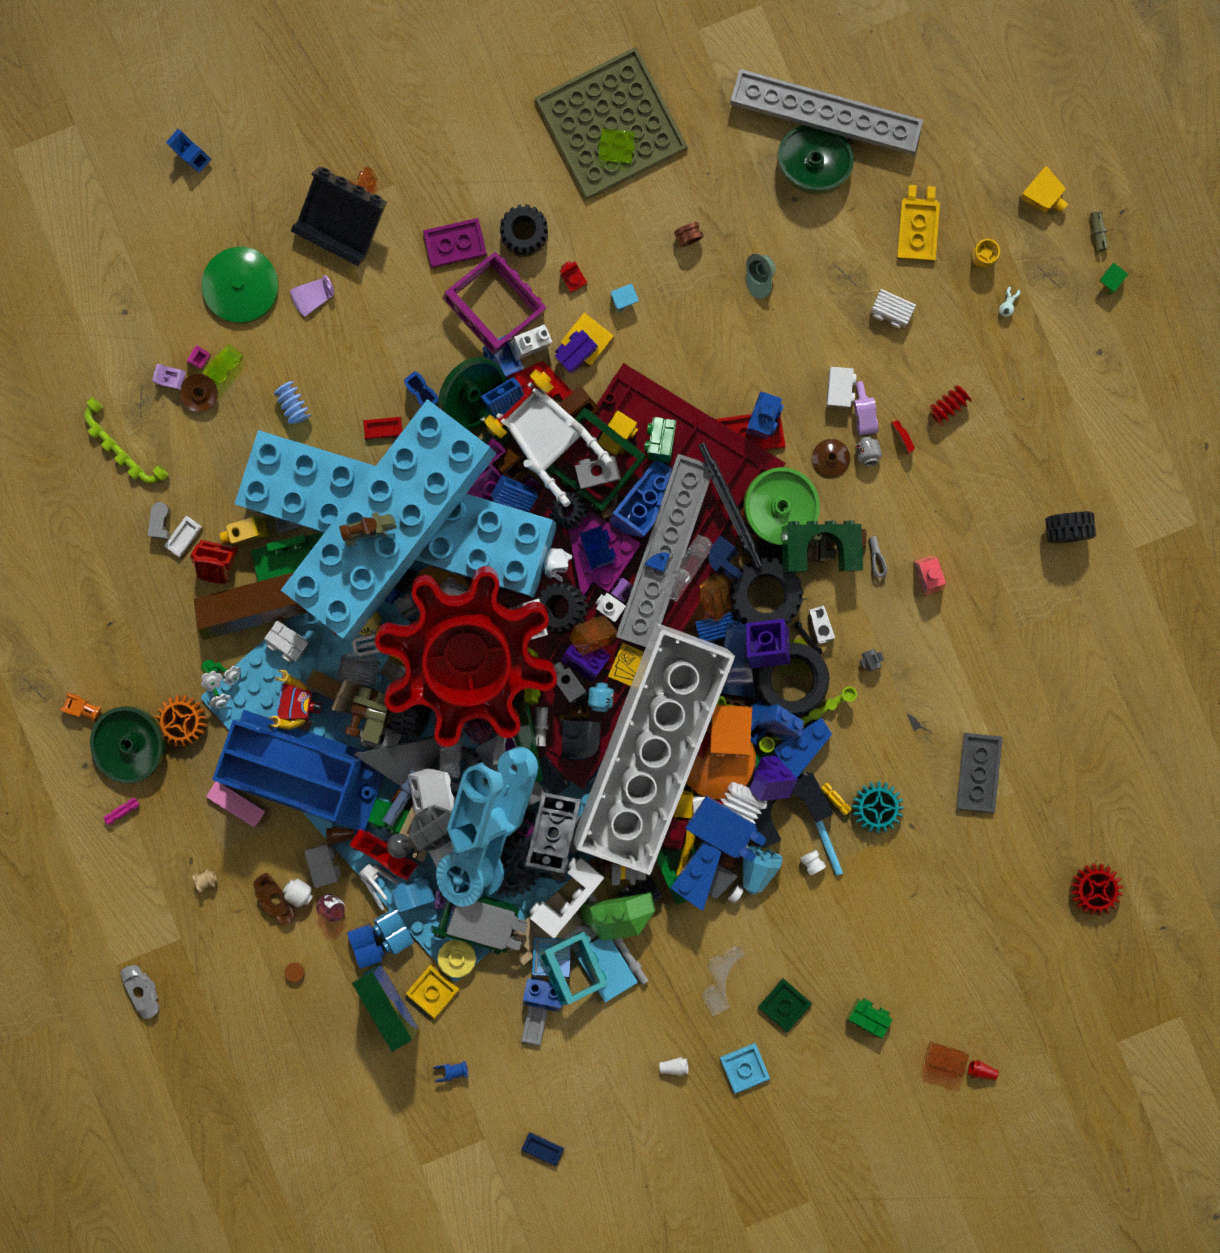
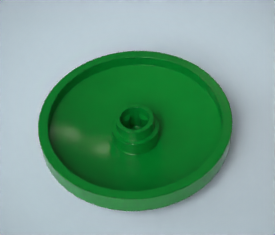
(240, 285)

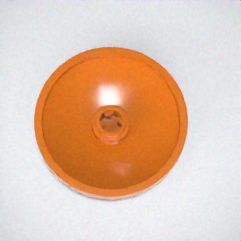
(714, 774)

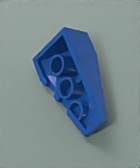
(641, 505)

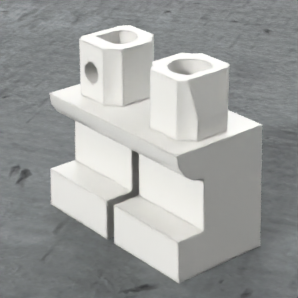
(530, 342)

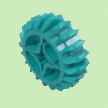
(878, 816)

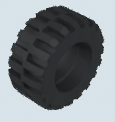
(771, 568)

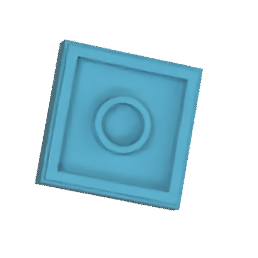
(745, 1068)

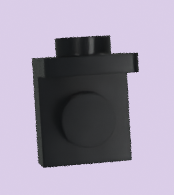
(767, 550)

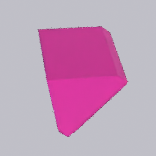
(198, 357)

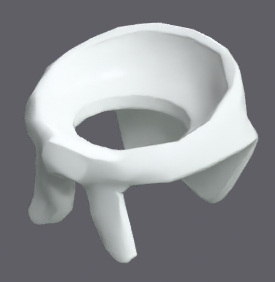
(556, 561)

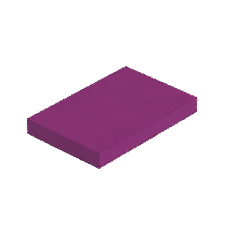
(455, 243)

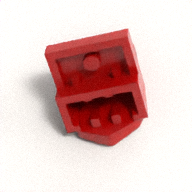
(213, 561)

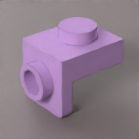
(168, 376)

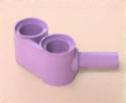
(866, 411)

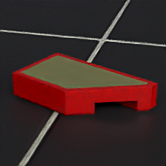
(903, 437)

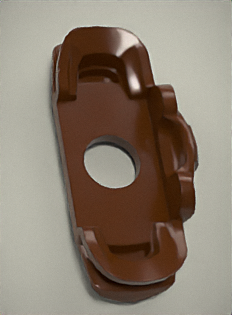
(265, 887)

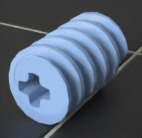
(291, 404)

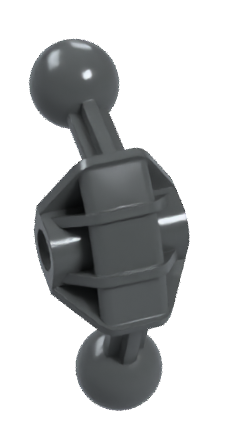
(426, 833)

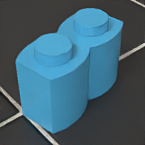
(412, 894)
(393, 932)

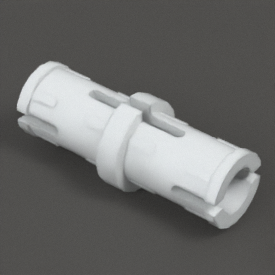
(541, 726)

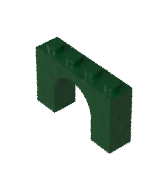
(846, 537)

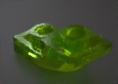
(221, 365)

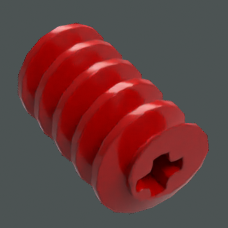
(949, 404)

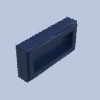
(542, 1148)

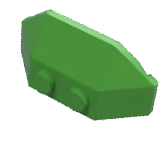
(618, 916)

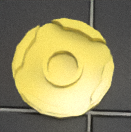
(456, 958)

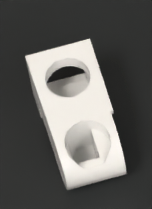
(821, 625)

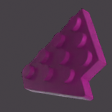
(624, 547)

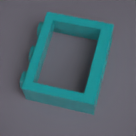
(556, 975)

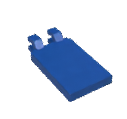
(724, 829)

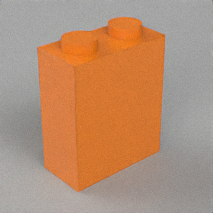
(731, 731)

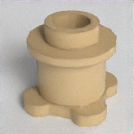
(204, 880)

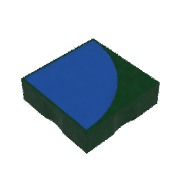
(386, 1007)

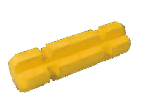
(835, 798)

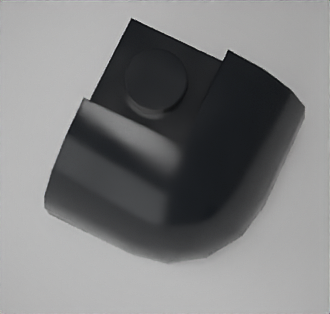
(580, 739)

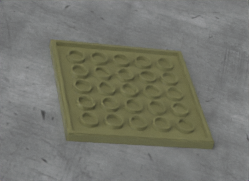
(617, 98)

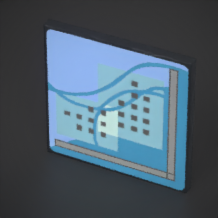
(563, 956)

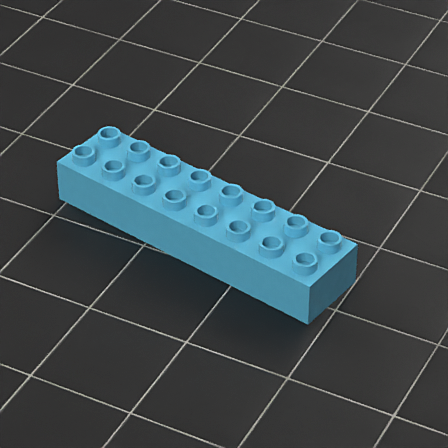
(315, 485)

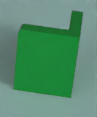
(1113, 277)

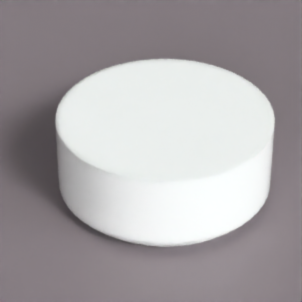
(735, 894)

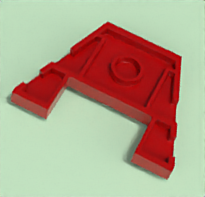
(559, 387)

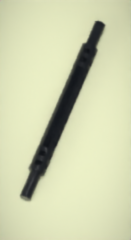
(730, 505)

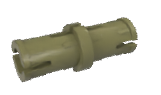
(1099, 231)

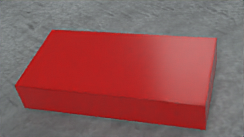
(382, 428)

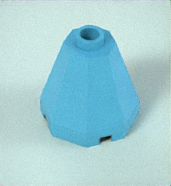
(761, 870)

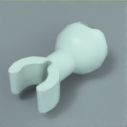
(1008, 307)

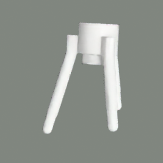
(368, 876)

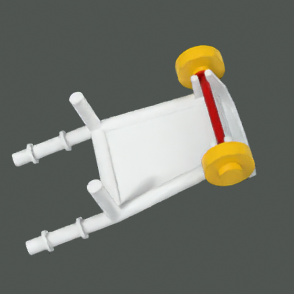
(543, 431)

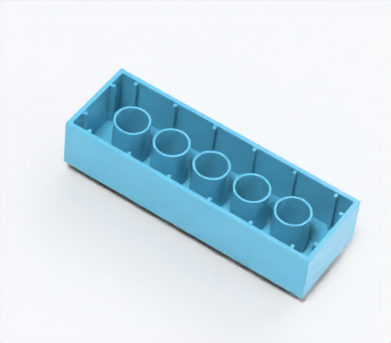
(418, 485)

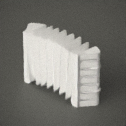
(743, 801)

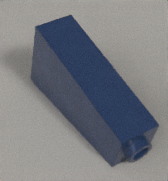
(741, 676)

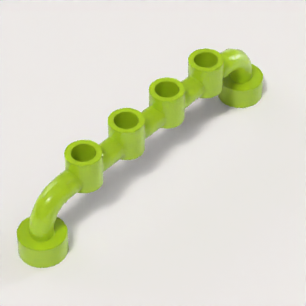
(110, 444)
(848, 694)

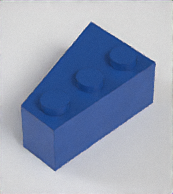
(799, 751)
(697, 875)

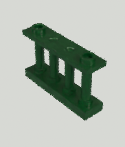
(441, 931)

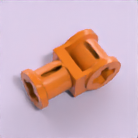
(78, 707)

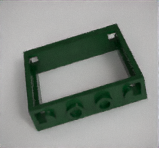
(584, 493)

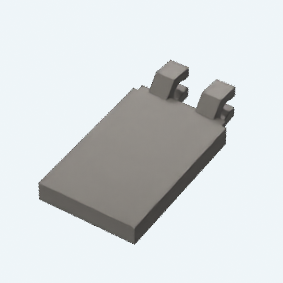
(486, 925)

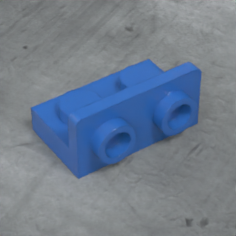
(504, 359)

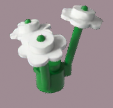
(212, 678)

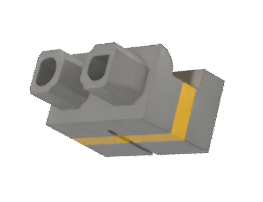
(621, 872)

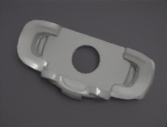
(132, 978)

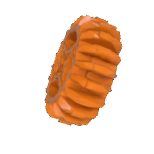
(184, 728)

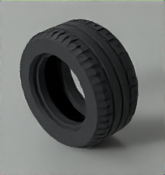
(817, 692)

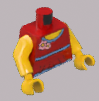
(293, 704)

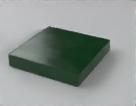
(784, 1005)

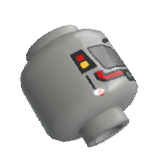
(868, 451)

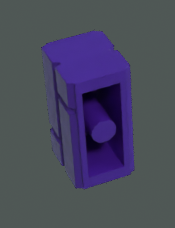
(576, 351)

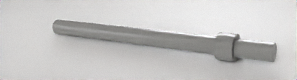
(634, 965)

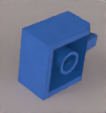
(763, 416)

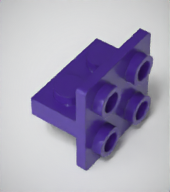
(588, 664)

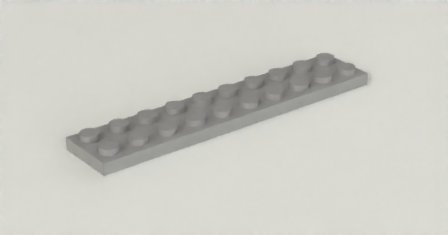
(826, 112)
(669, 535)

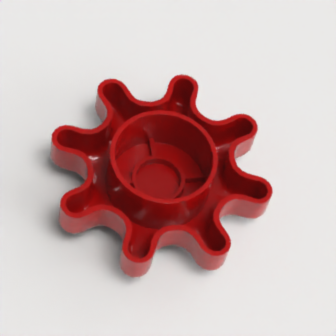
(466, 656)

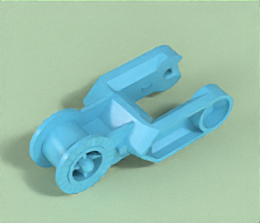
(480, 824)

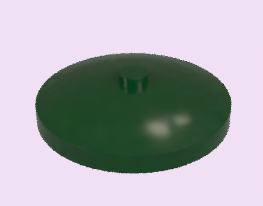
(814, 160)
(463, 390)
(127, 744)

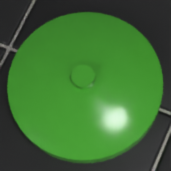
(778, 498)

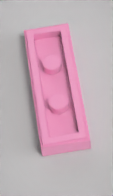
(235, 804)

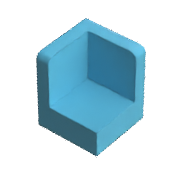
(624, 297)

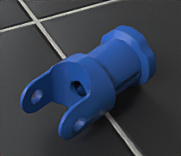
(453, 1071)

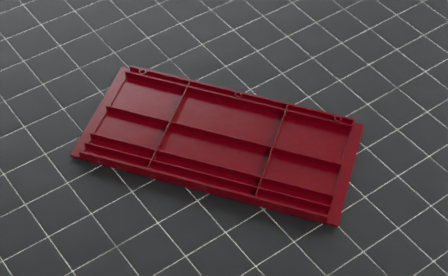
(739, 464)

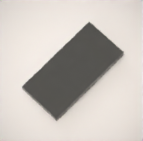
(979, 772)

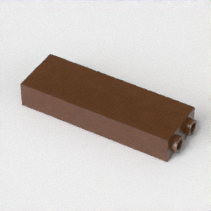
(244, 607)

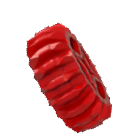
(1108, 900)

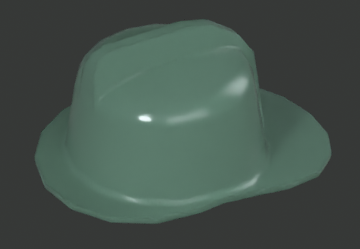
(759, 275)

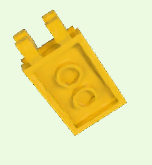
(918, 225)

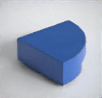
(658, 561)

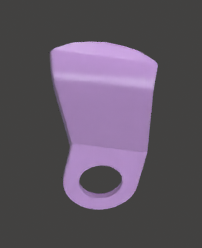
(312, 295)

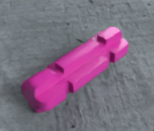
(121, 811)

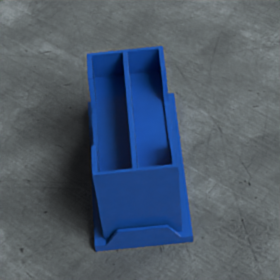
(298, 770)

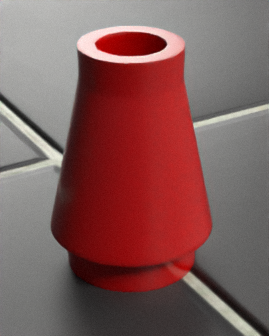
(980, 1070)

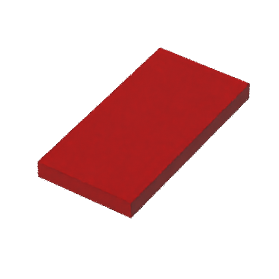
(740, 423)

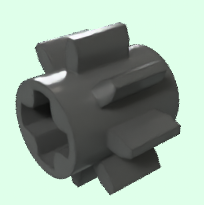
(871, 660)

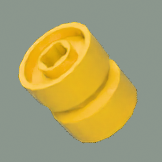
(985, 253)

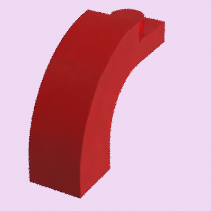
(377, 849)

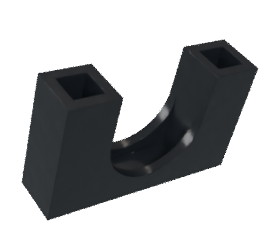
(810, 792)

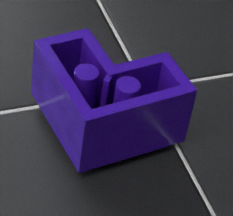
(772, 779)

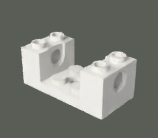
(548, 918)

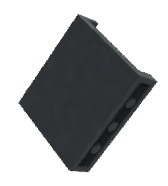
(339, 216)

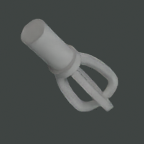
(875, 551)

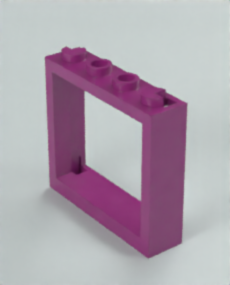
(469, 317)

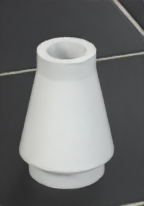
(674, 1067)

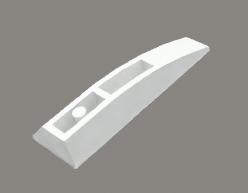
(428, 789)

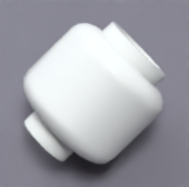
(297, 893)

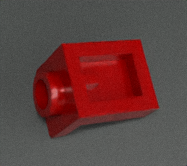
(572, 276)

